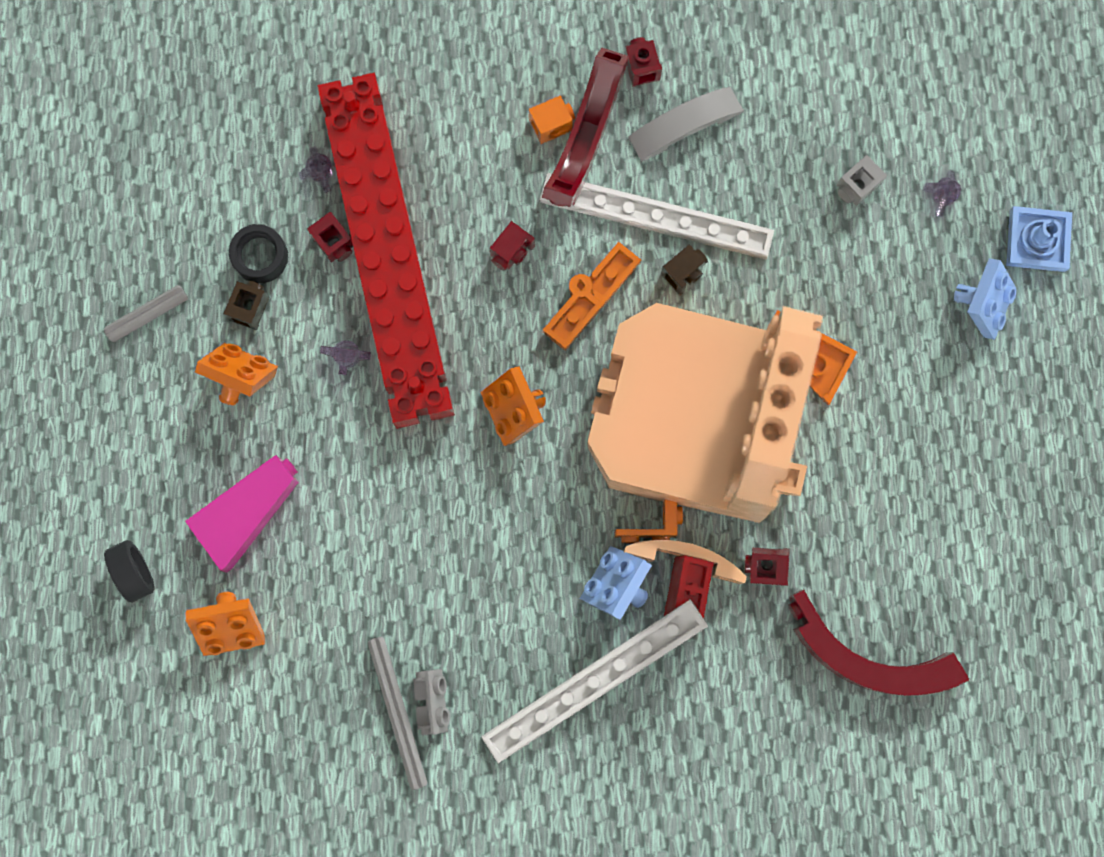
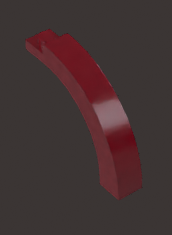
(588, 130)
(919, 679)

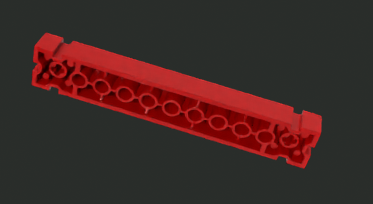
(385, 251)

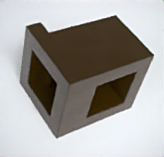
(684, 268)
(241, 295)

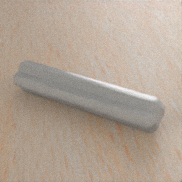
(145, 313)

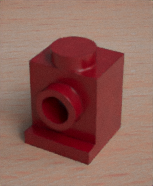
(643, 70)
(327, 229)
(511, 246)
(776, 574)

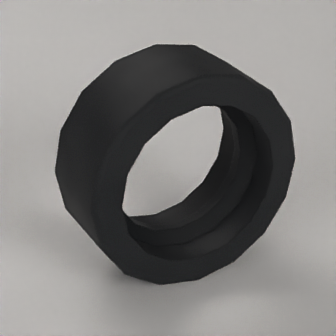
(251, 232)
(129, 571)

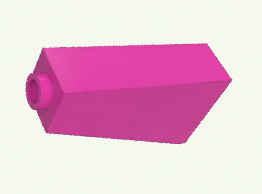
(239, 514)

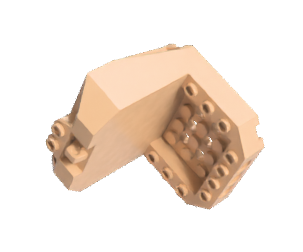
(703, 408)

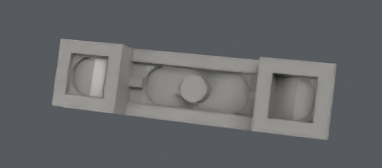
(684, 121)

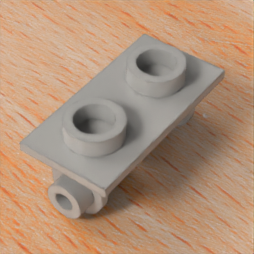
(434, 716)

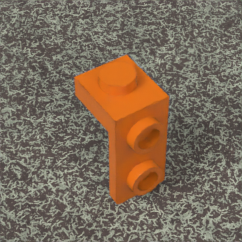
(671, 518)

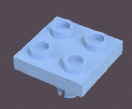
(1039, 239)
(989, 299)
(617, 583)

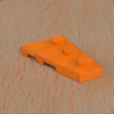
(829, 367)

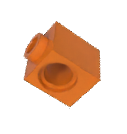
(551, 119)

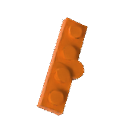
(591, 295)

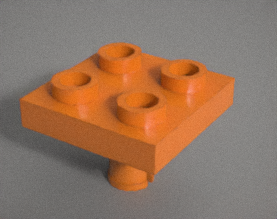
(236, 371)
(513, 406)
(225, 626)

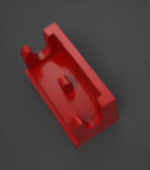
(689, 581)

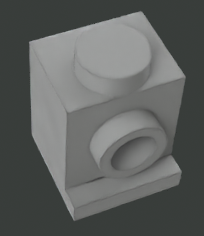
(865, 173)

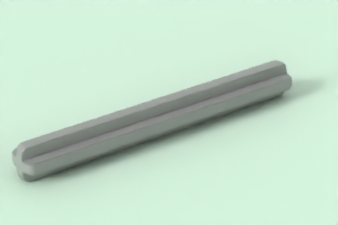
(397, 713)

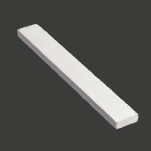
(671, 220)
(594, 681)

